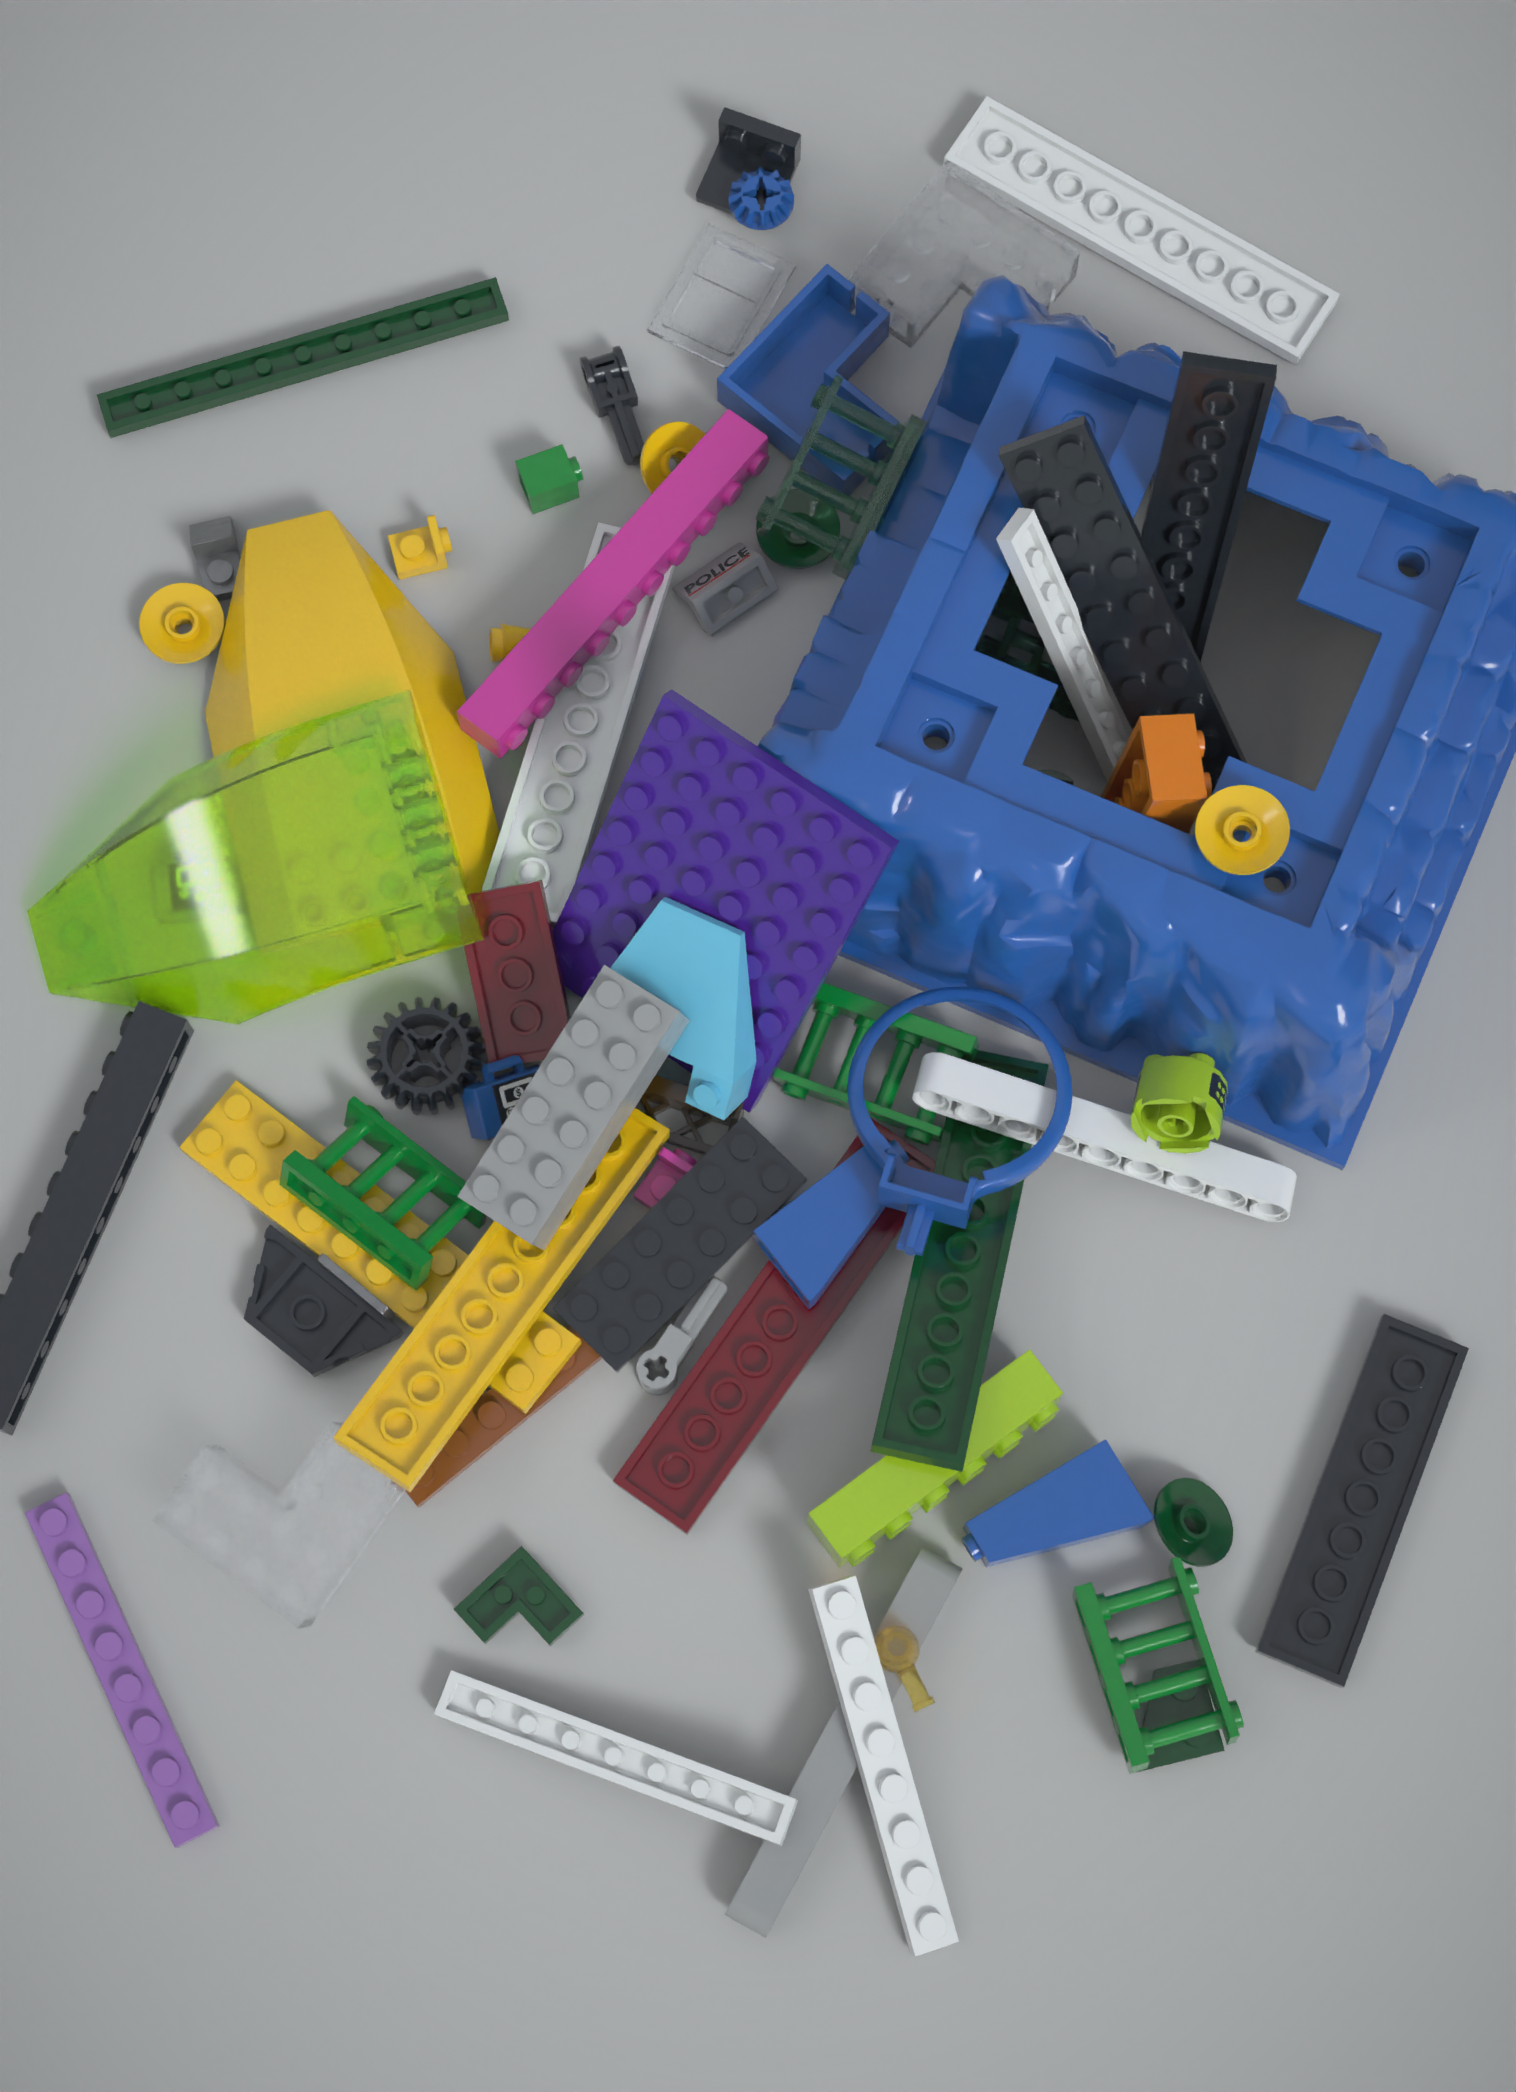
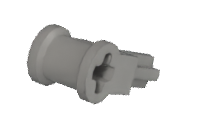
(679, 1338)

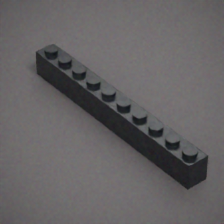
(84, 1198)

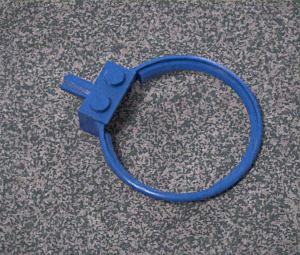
(931, 1195)

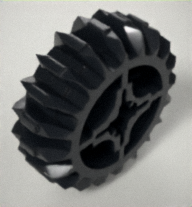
(439, 1041)

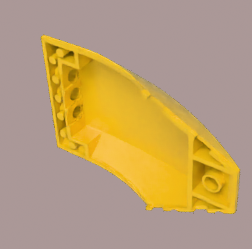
(329, 631)

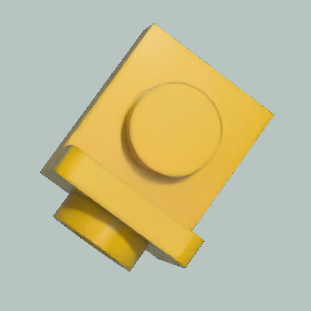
(420, 549)

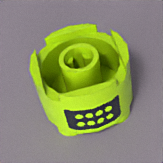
(1179, 1102)

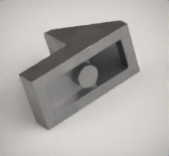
(216, 555)

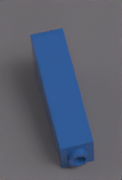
(825, 1224)
(1064, 1508)

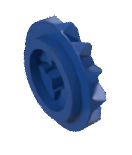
(777, 206)

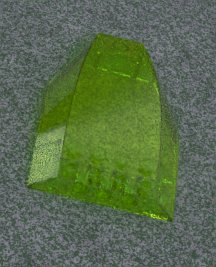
(267, 875)

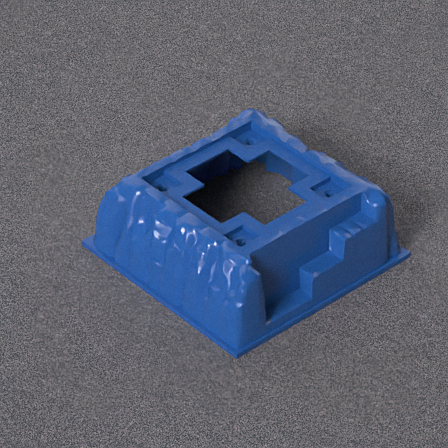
(1097, 909)

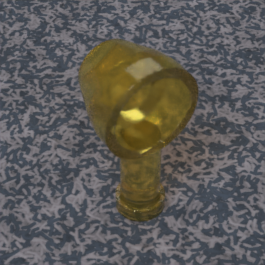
(904, 1664)

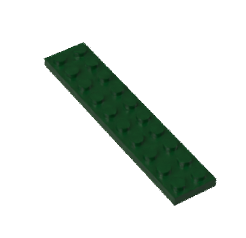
(953, 1299)

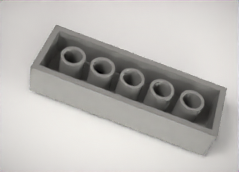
(574, 1108)

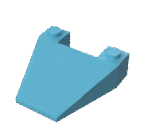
(704, 975)

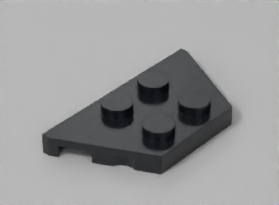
(311, 1310)

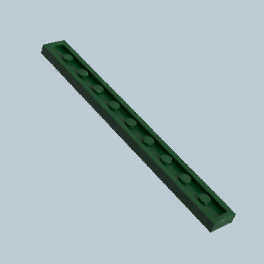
(302, 357)

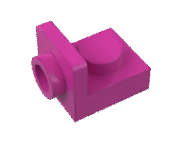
(663, 1176)

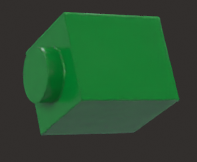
(549, 478)

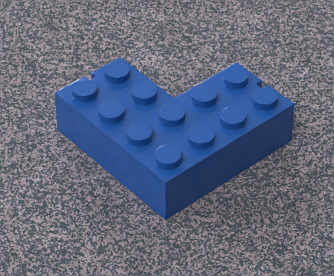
(796, 353)

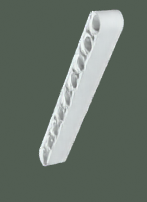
(1102, 1138)

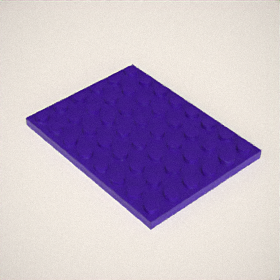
(739, 842)

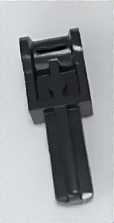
(614, 396)

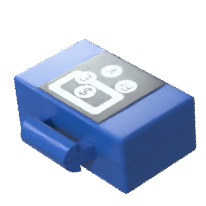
(492, 1100)

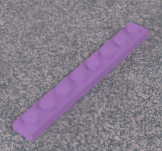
(122, 1670)

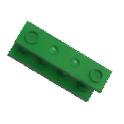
(909, 1032)
(375, 1230)
(1125, 1697)

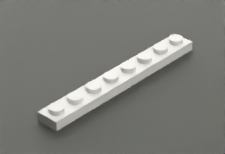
(1063, 636)
(616, 1758)
(883, 1765)

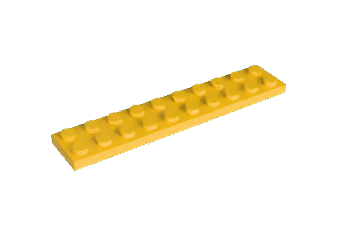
(245, 1147)
(483, 1319)

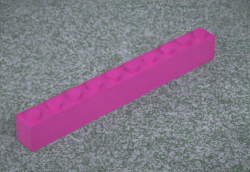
(614, 584)

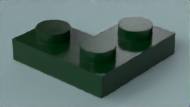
(517, 1588)

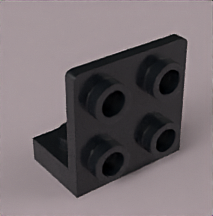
(745, 146)

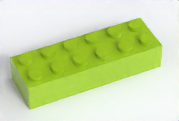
(894, 1488)

